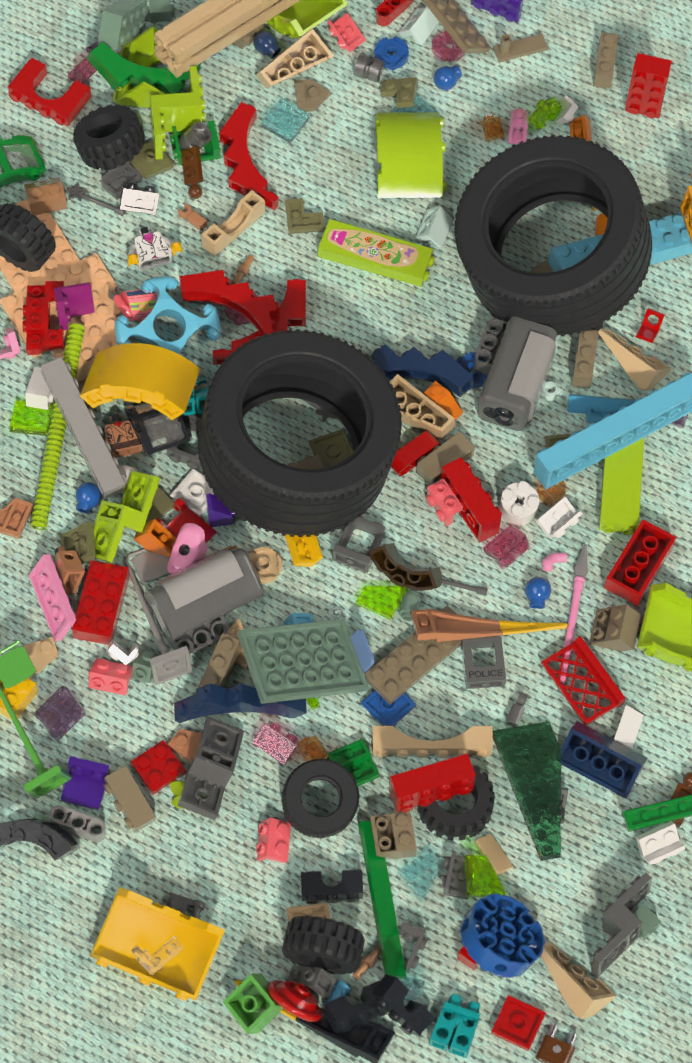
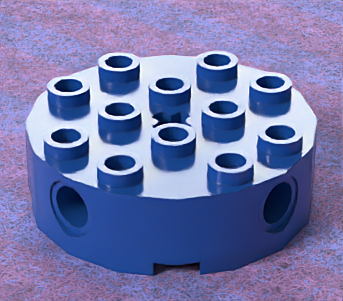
(502, 936)

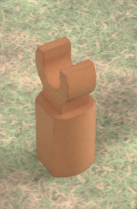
(193, 218)

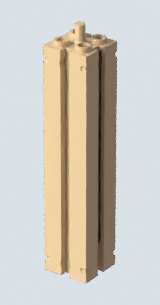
(211, 29)

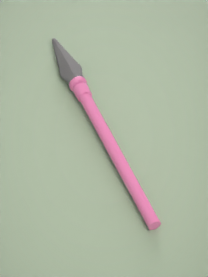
(581, 571)

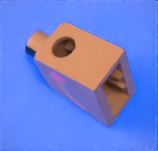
(68, 569)

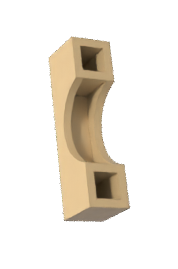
(246, 213)

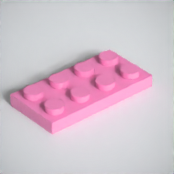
(52, 597)

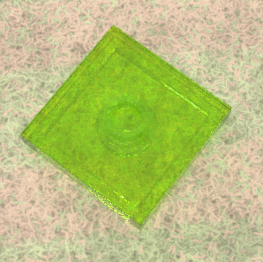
(30, 419)

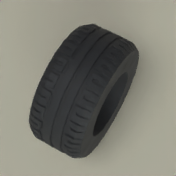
(320, 770)

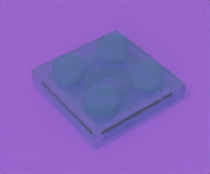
(285, 120)

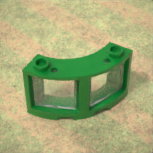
(19, 160)

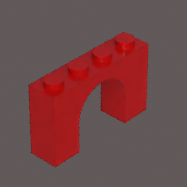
(62, 109)

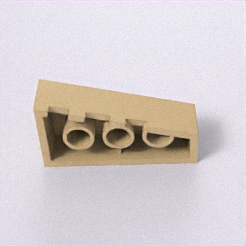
(298, 57)

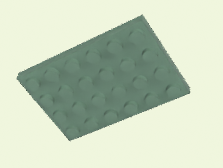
(302, 661)

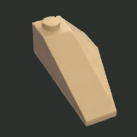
(640, 368)
(578, 990)

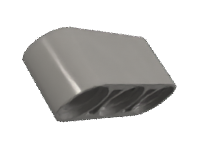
(71, 817)

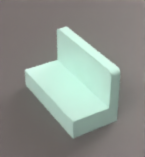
(420, 25)
(435, 226)

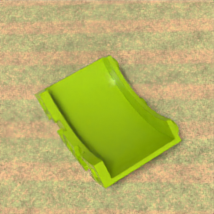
(304, 16)
(410, 154)
(668, 626)

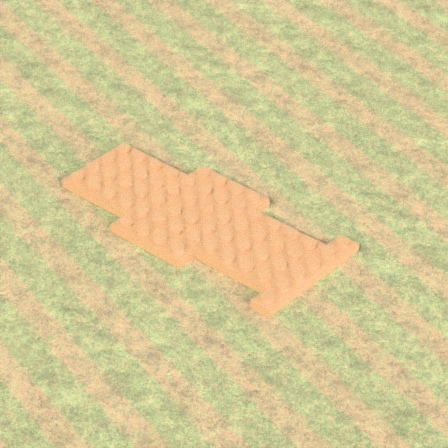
(66, 267)

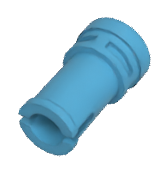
(340, 989)

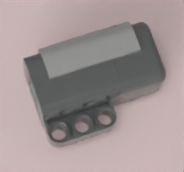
(515, 368)
(200, 595)

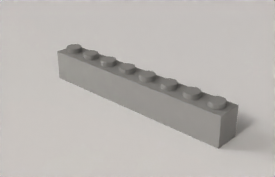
(83, 428)

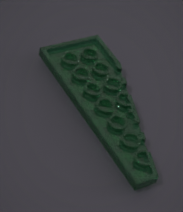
(534, 771)

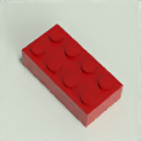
(648, 85)
(478, 509)
(640, 562)
(101, 602)
(432, 783)

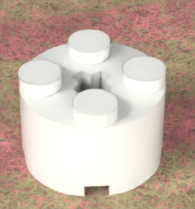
(519, 503)

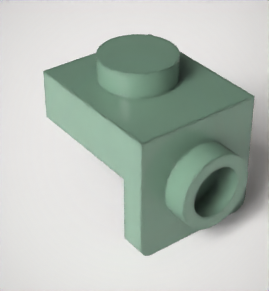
(141, 666)

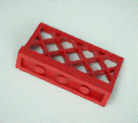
(598, 674)

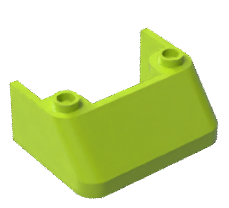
(142, 52)

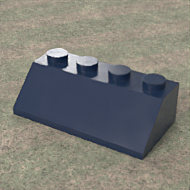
(601, 759)

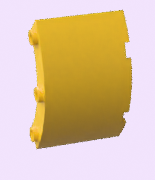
(141, 374)
(138, 922)

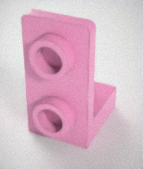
(518, 126)
(11, 341)

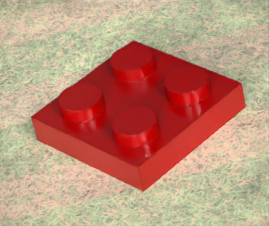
(158, 767)
(518, 1023)

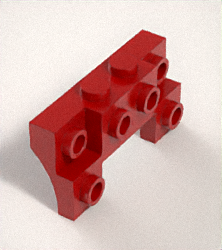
(37, 324)

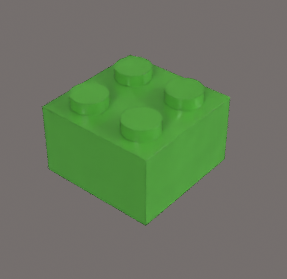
(252, 1004)

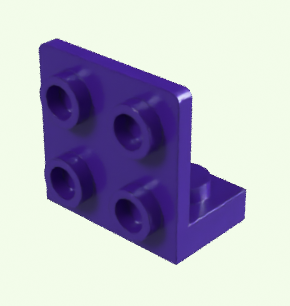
(86, 783)

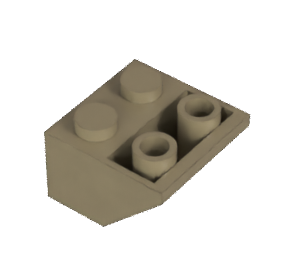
(615, 628)
(394, 835)

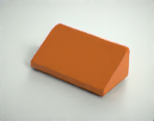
(581, 128)

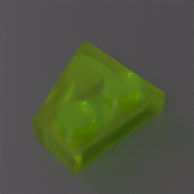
(381, 599)
(481, 877)

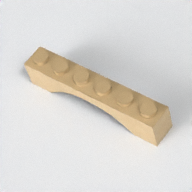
(390, 741)

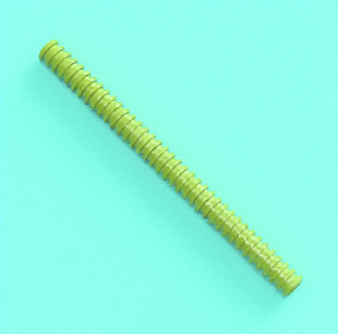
(55, 437)

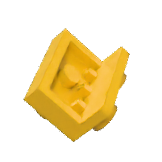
(304, 550)

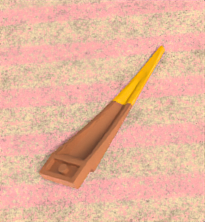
(448, 626)

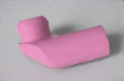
(553, 558)

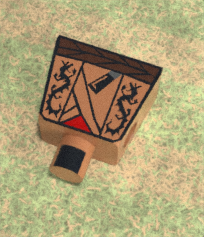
(121, 437)

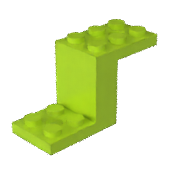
(176, 110)

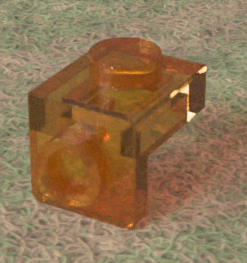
(492, 127)

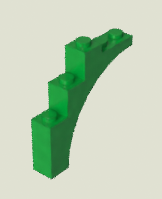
(120, 72)

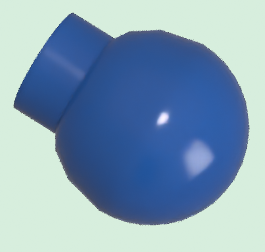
(447, 77)
(88, 497)
(537, 591)

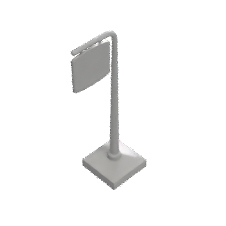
(169, 664)

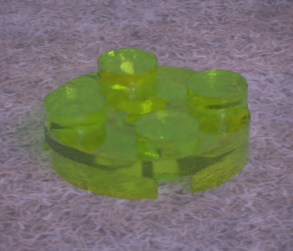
(545, 111)

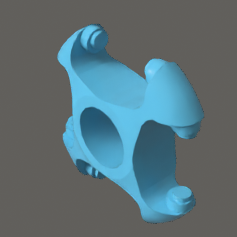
(167, 306)

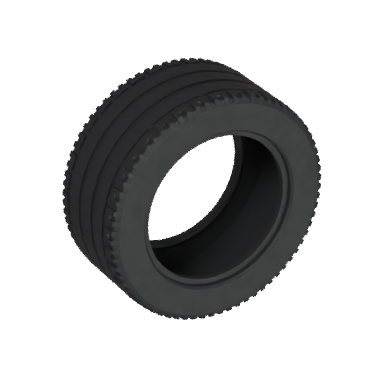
(540, 174)
(313, 370)

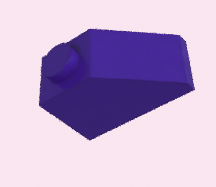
(217, 512)

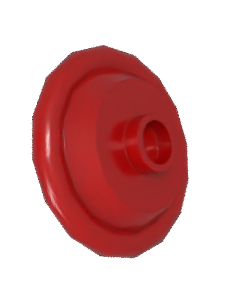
(295, 999)

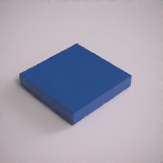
(384, 712)

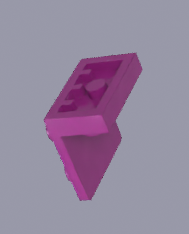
(72, 302)

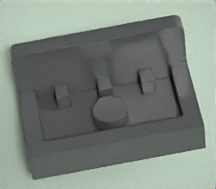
(115, 178)
(456, 878)

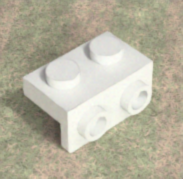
(558, 518)

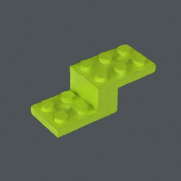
(129, 514)

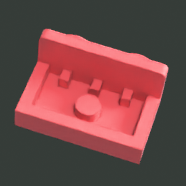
(347, 32)
(444, 501)
(110, 676)
(273, 840)

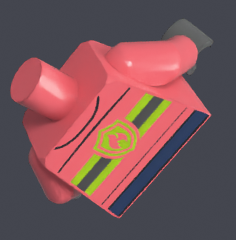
(133, 304)

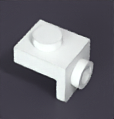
(568, 111)
(117, 652)

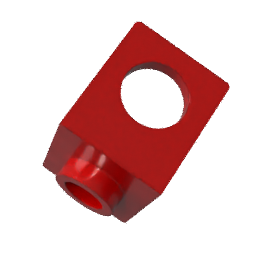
(648, 330)

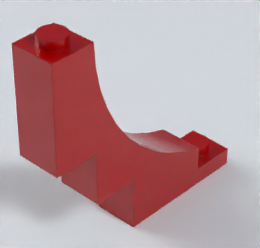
(245, 176)
(291, 314)

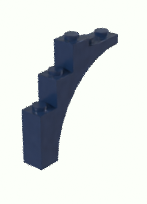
(415, 365)
(240, 698)

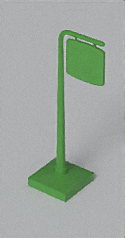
(14, 669)

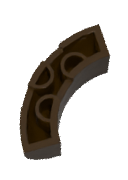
(402, 572)

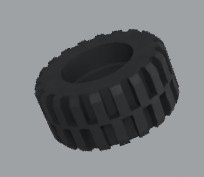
(109, 137)
(24, 238)
(462, 824)
(323, 944)

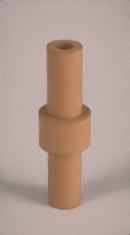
(243, 269)
(367, 962)

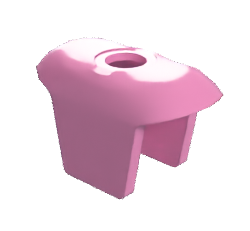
(195, 538)

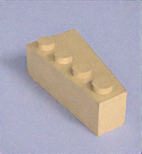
(421, 411)

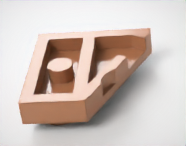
(14, 517)
(185, 743)

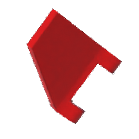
(187, 516)

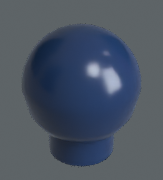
(266, 44)

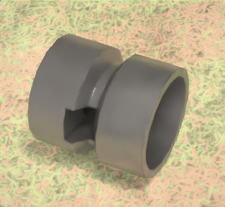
(368, 68)
(196, 135)

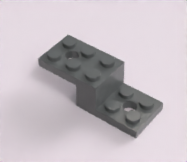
(211, 768)
(621, 924)

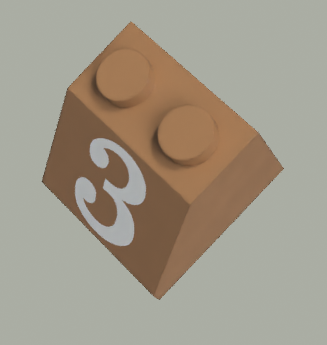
(45, 196)

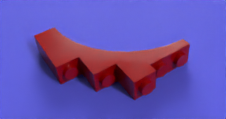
(215, 288)

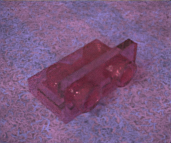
(82, 71)
(507, 546)
(276, 742)

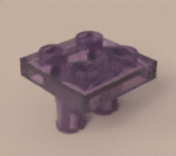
(59, 713)

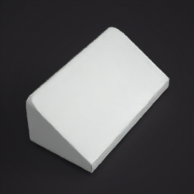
(628, 727)

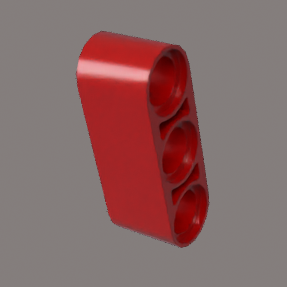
(390, 10)
(408, 456)

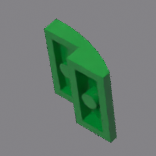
(357, 760)

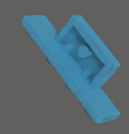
(595, 406)

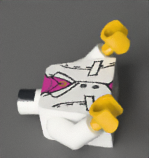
(152, 250)

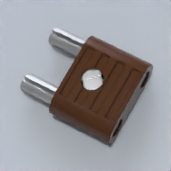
(555, 1050)

